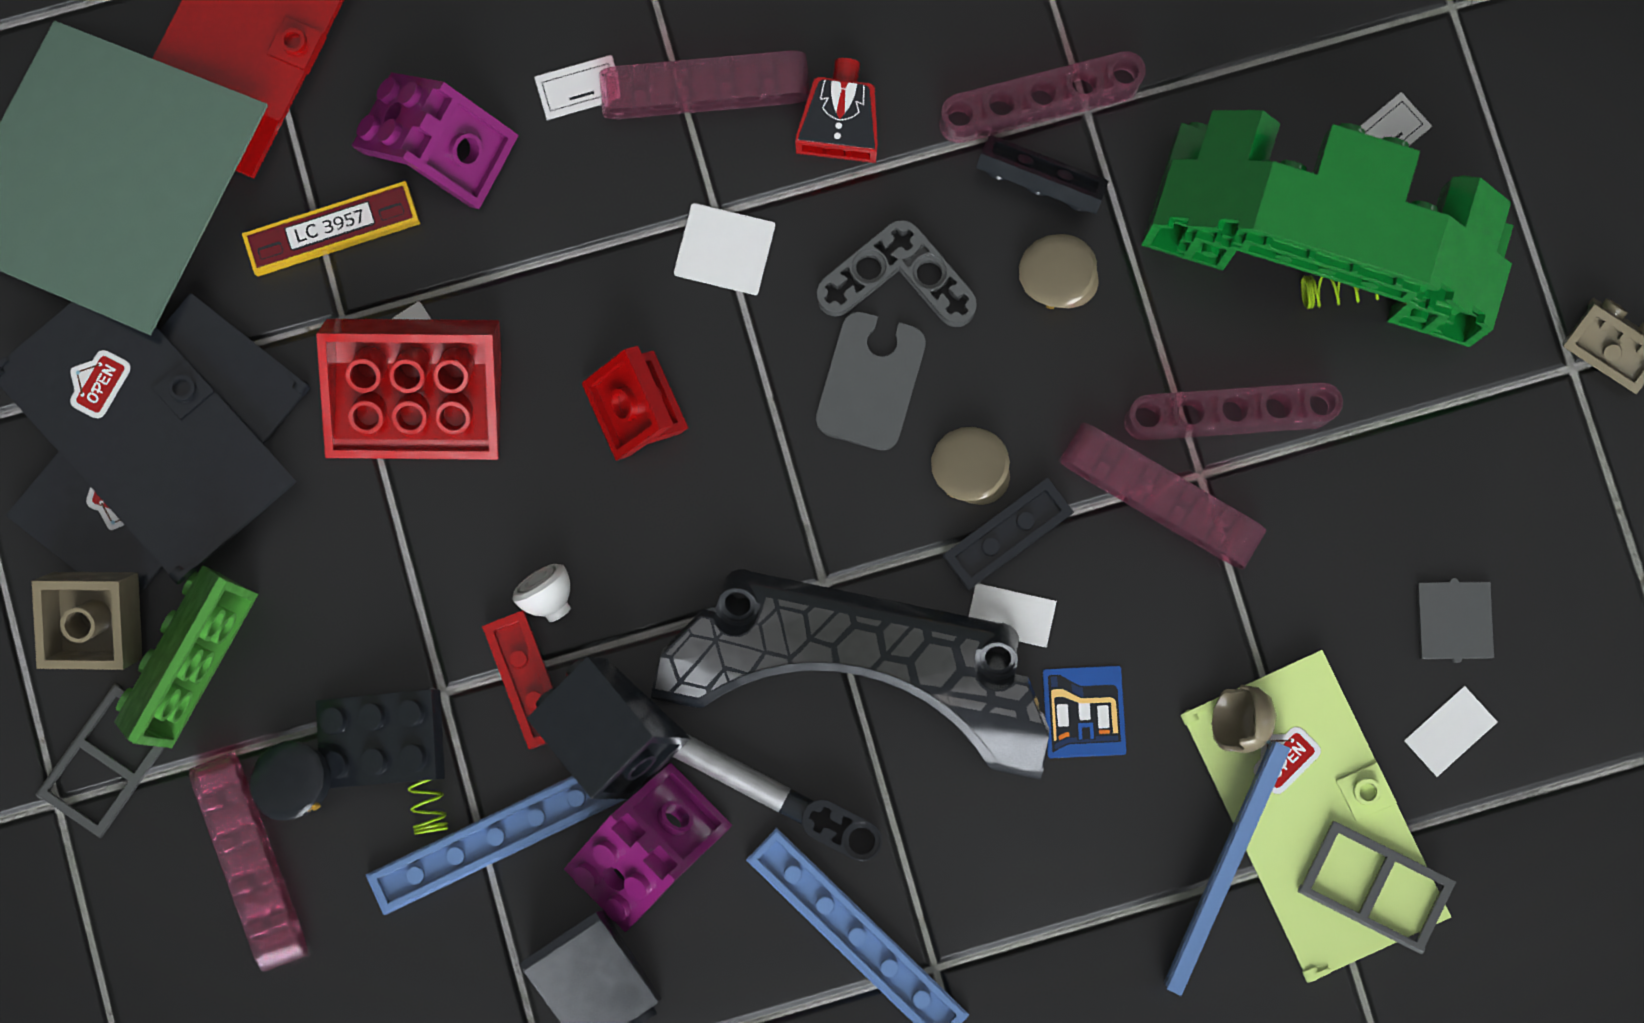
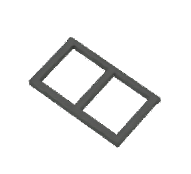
(80, 742)
(1390, 858)

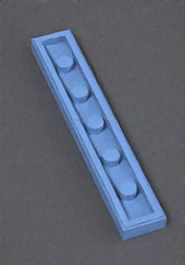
(483, 843)
(1226, 867)
(853, 932)

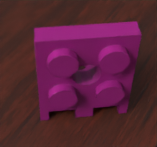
(421, 126)
(646, 846)

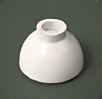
(545, 592)

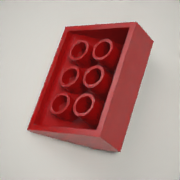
(410, 388)

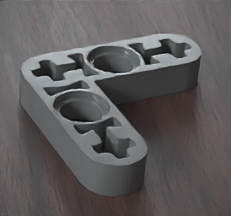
(906, 262)

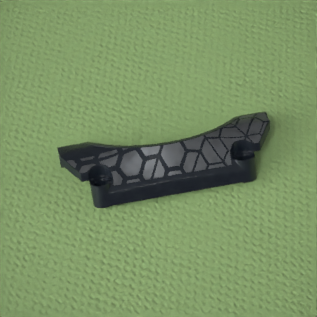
(822, 628)

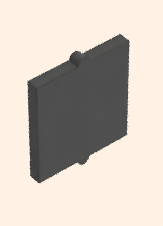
(1455, 620)

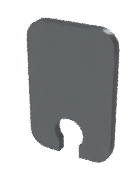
(866, 392)

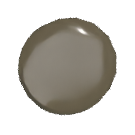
(1059, 271)
(971, 465)

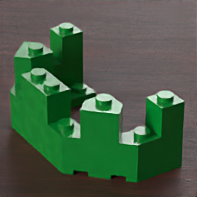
(1339, 221)

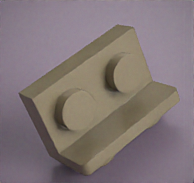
(1610, 343)

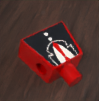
(840, 116)

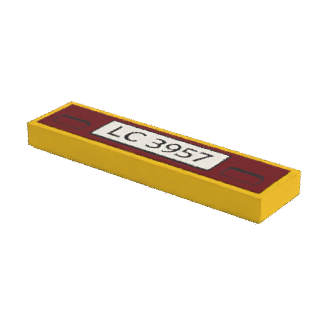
(331, 228)

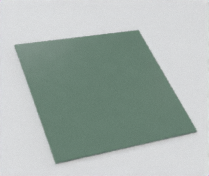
(113, 173)

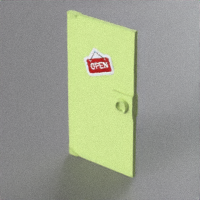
(1323, 781)

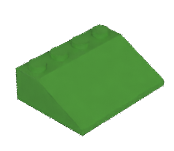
(184, 659)

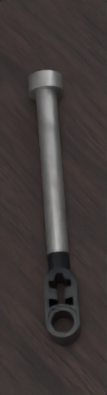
(776, 796)

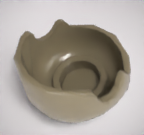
(1243, 719)

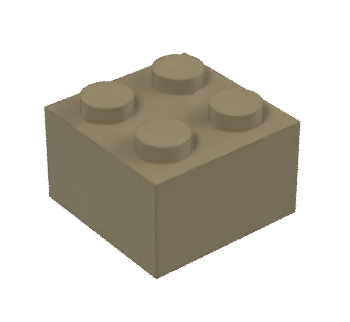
(87, 620)

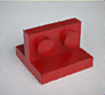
(633, 402)

